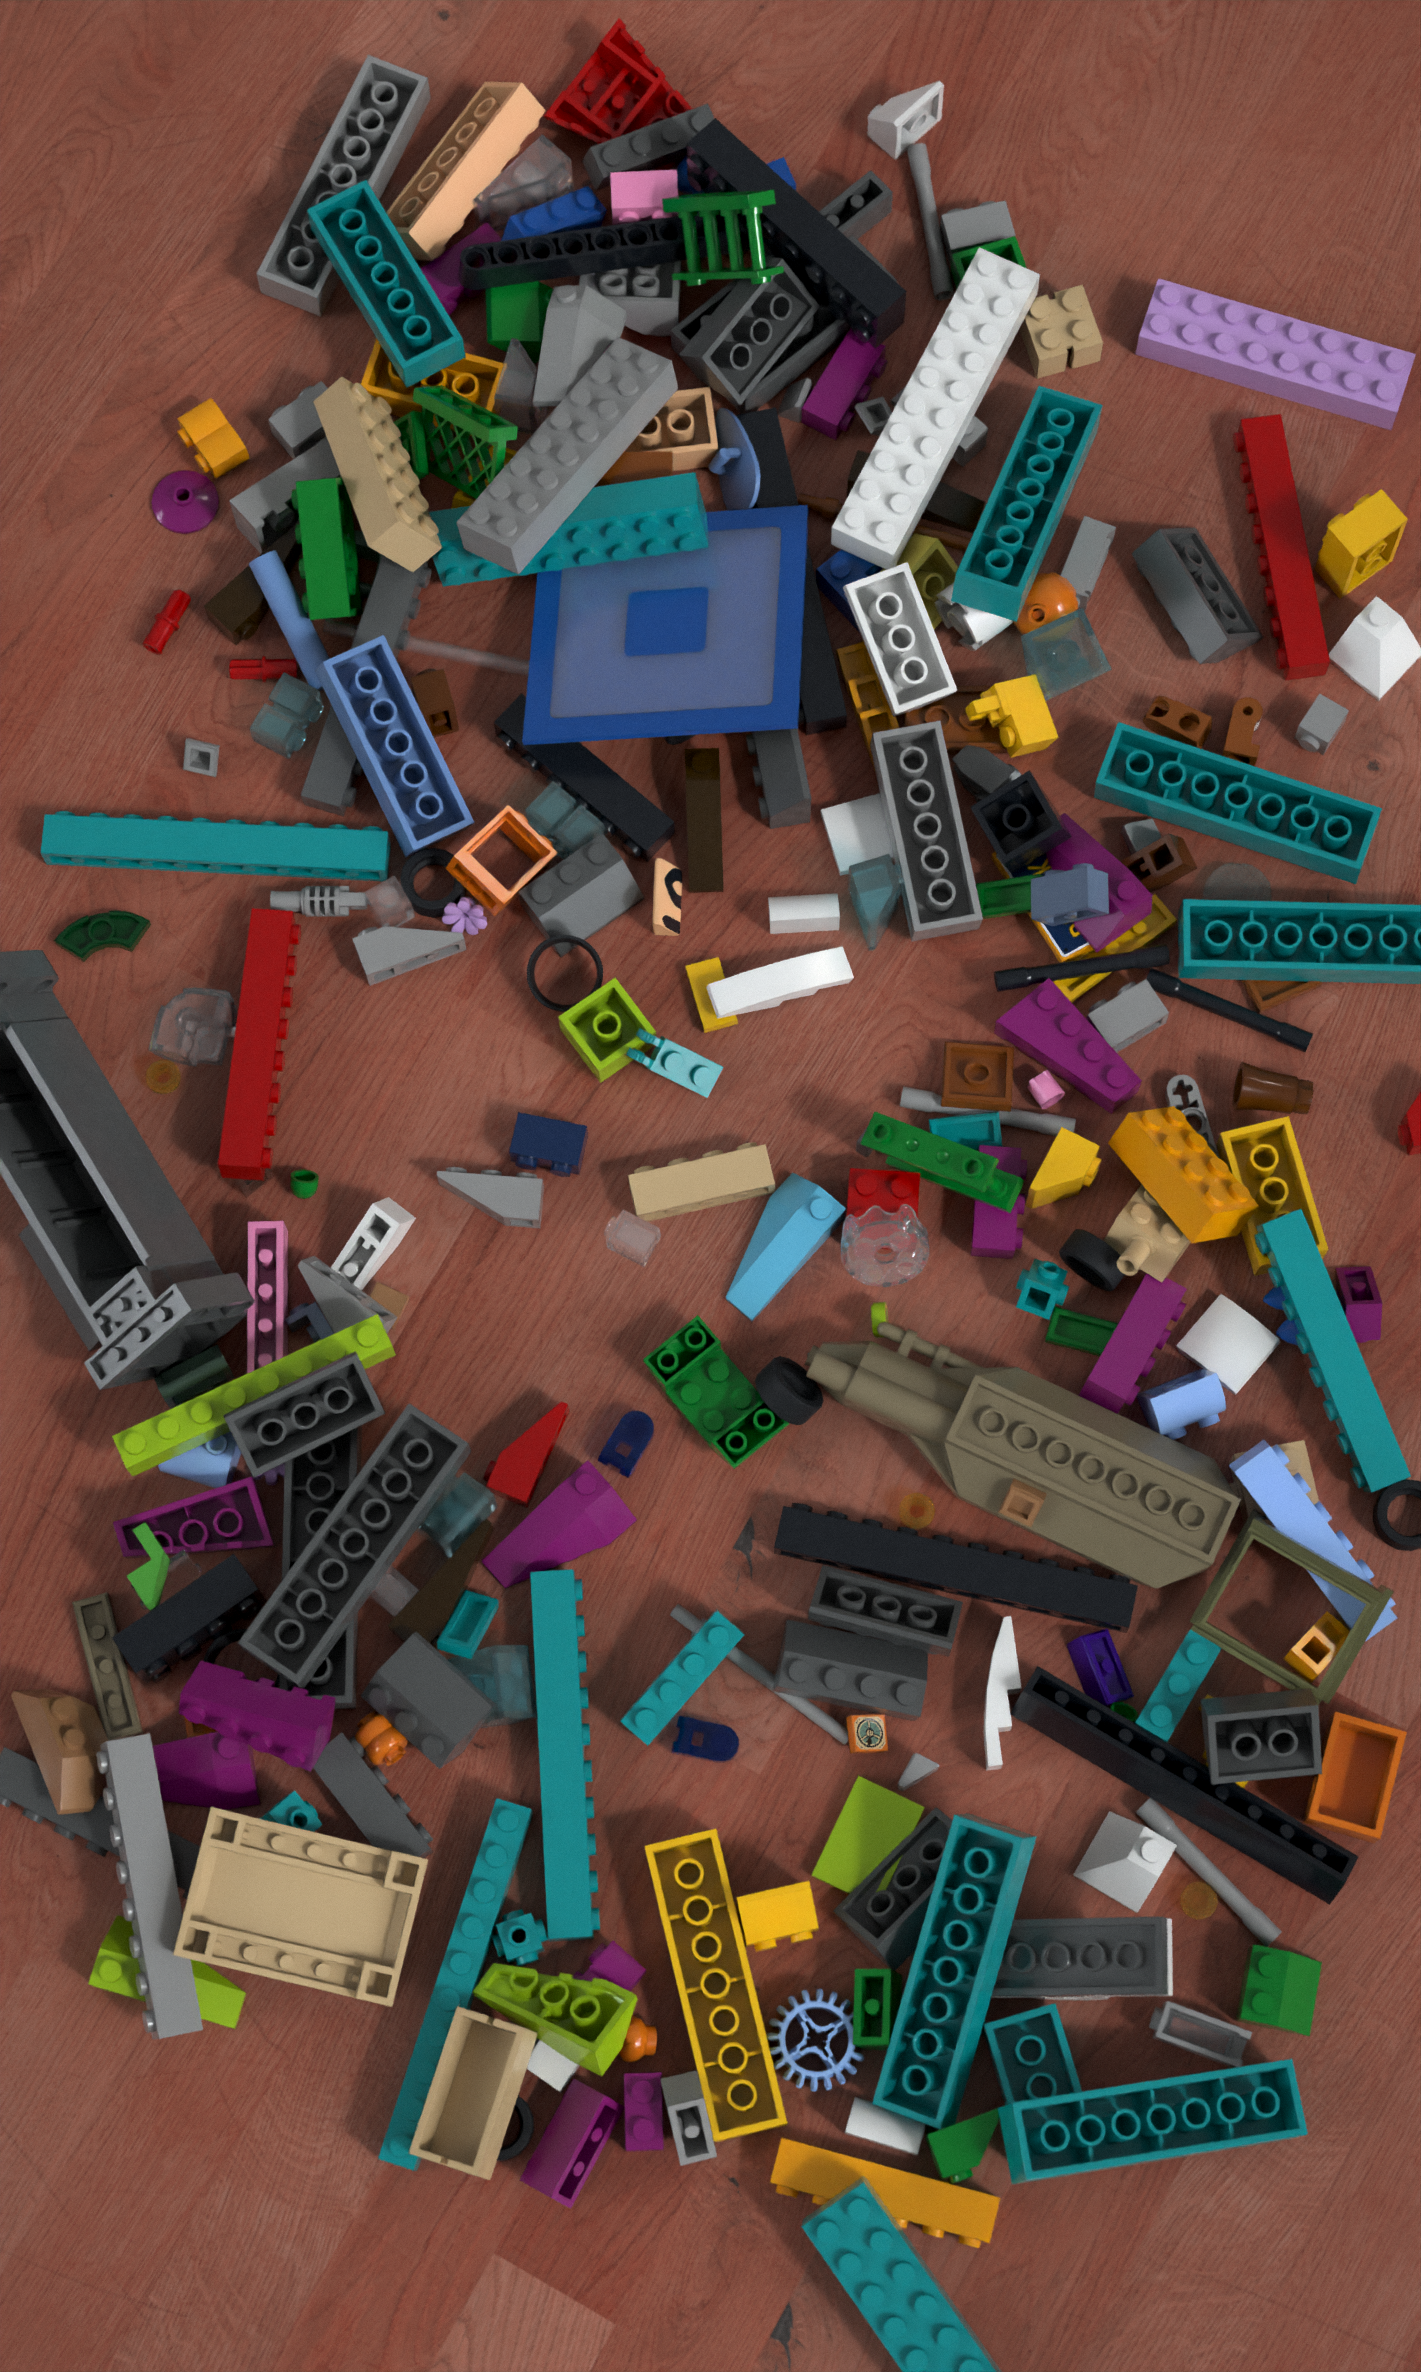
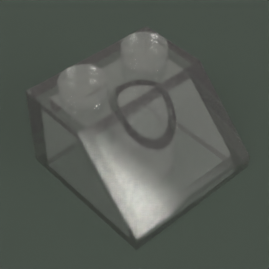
(516, 391)

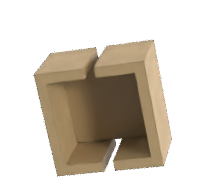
(1058, 326)

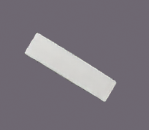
(779, 982)
(1001, 1681)

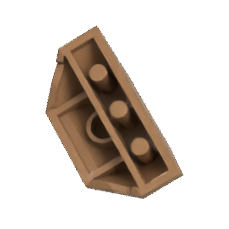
(65, 1744)

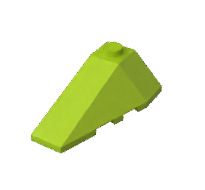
(117, 1970)
(570, 2015)

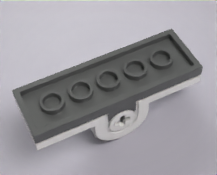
(1086, 1959)

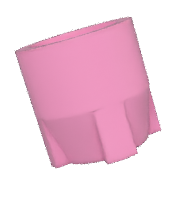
(1045, 1090)

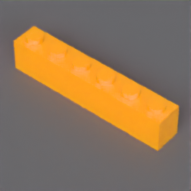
(906, 2195)

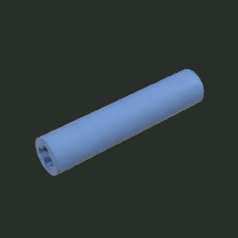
(290, 615)

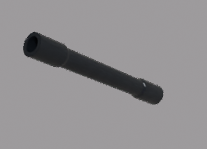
(1026, 976)
(1280, 1031)

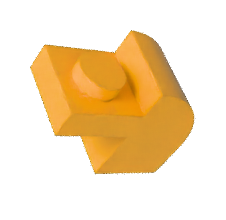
(1317, 1647)

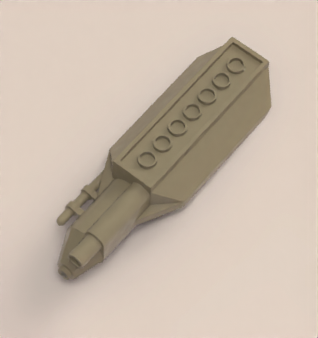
(1108, 1481)

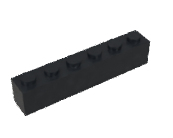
(592, 784)

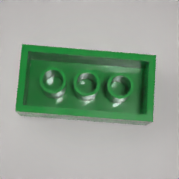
(328, 549)

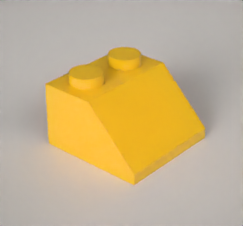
(1065, 1169)
(778, 1915)

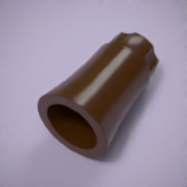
(1271, 1091)

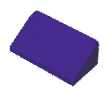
(1100, 1668)

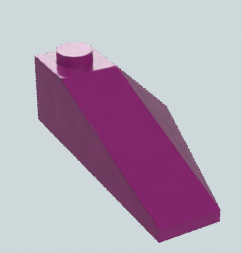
(1127, 895)
(570, 1522)
(207, 1772)

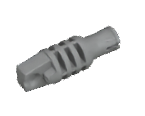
(319, 901)

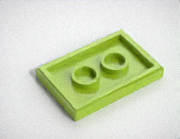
(865, 1834)

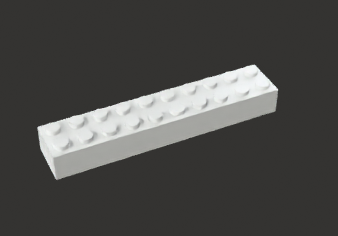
(935, 409)

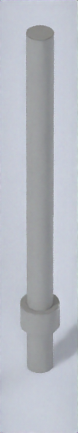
(767, 1679)

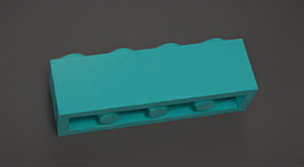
(682, 1677)

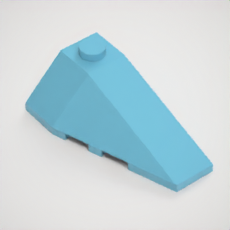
(787, 1235)

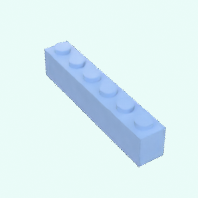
(1293, 1513)

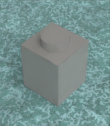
(1321, 725)

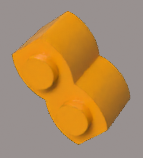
(212, 438)

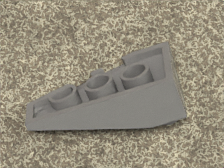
(574, 337)

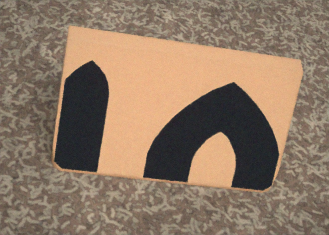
(666, 899)

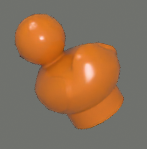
(639, 2041)

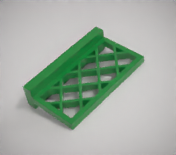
(467, 420)

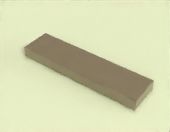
(107, 1667)

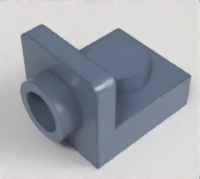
(306, 1314)

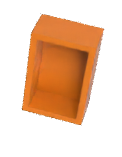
(1356, 1777)

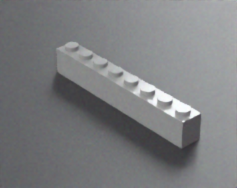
(149, 1884)

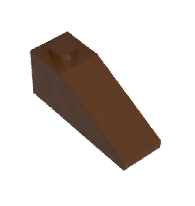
(1161, 862)

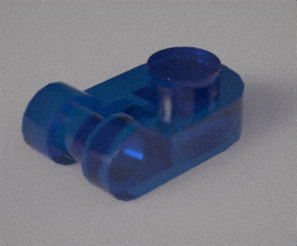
(636, 1432)
(718, 1745)

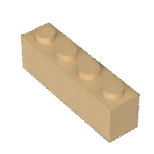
(701, 1183)

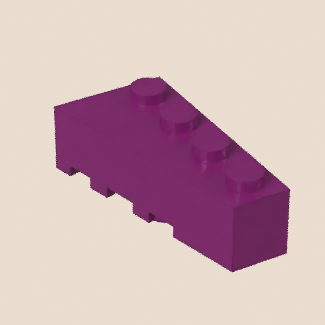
(1065, 1042)
(1133, 1342)
(204, 1523)
(259, 1713)

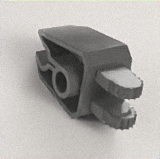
(982, 771)

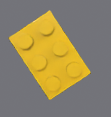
(1360, 542)

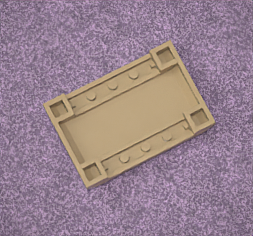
(300, 1907)

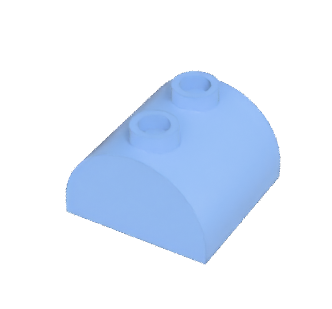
(1183, 1402)
(207, 1464)

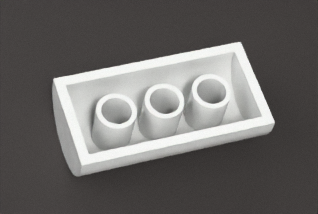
(900, 639)

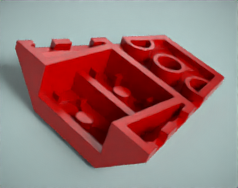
(616, 92)

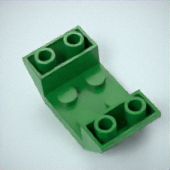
(713, 1393)

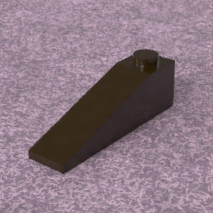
(946, 506)
(241, 603)
(704, 820)
(437, 1599)

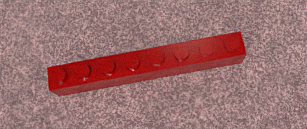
(1282, 547)
(258, 1045)

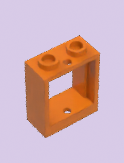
(480, 881)

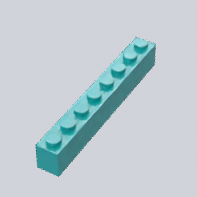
(1332, 1351)

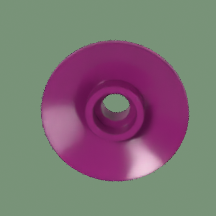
(190, 514)

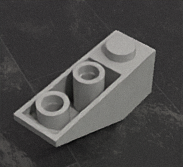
(505, 1198)

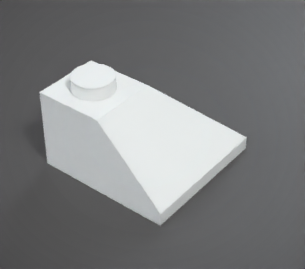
(905, 118)
(1376, 649)
(1124, 1861)

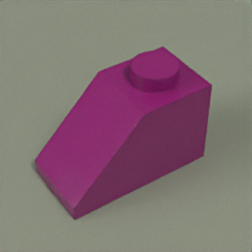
(1360, 1301)

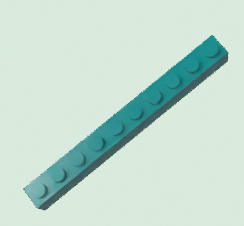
(216, 847)
(562, 1756)
(459, 1970)

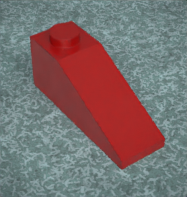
(524, 1461)

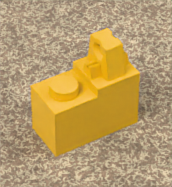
(1020, 714)

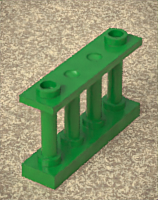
(729, 205)
(942, 1162)

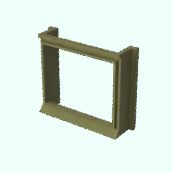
(1373, 1597)

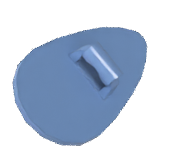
(735, 463)

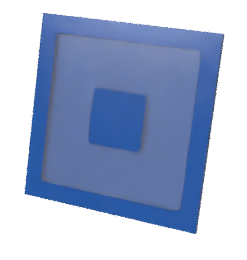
(674, 637)

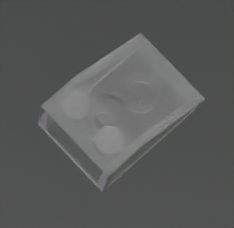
(529, 181)

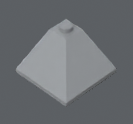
(644, 293)

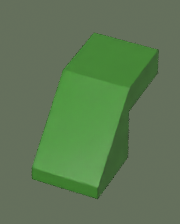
(151, 1576)

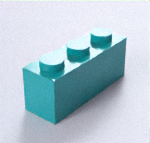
(1178, 1685)

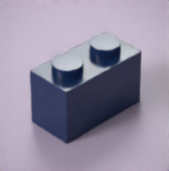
(548, 1144)

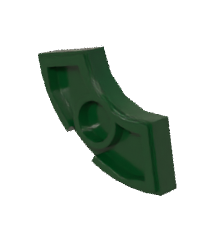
(102, 931)

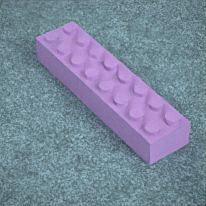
(1274, 354)

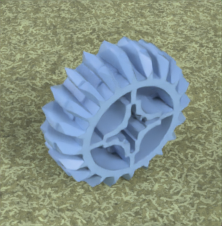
(789, 2057)

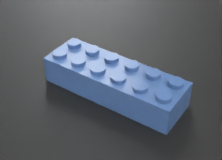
(394, 745)

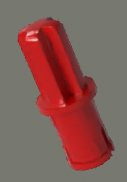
(166, 622)
(262, 668)

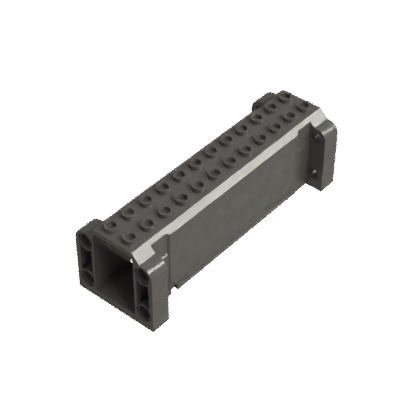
(100, 1193)

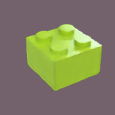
(605, 1029)

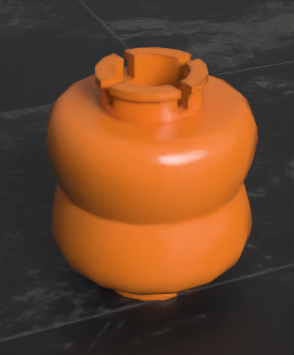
(380, 1739)

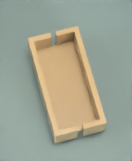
(473, 2093)

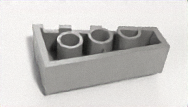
(267, 508)

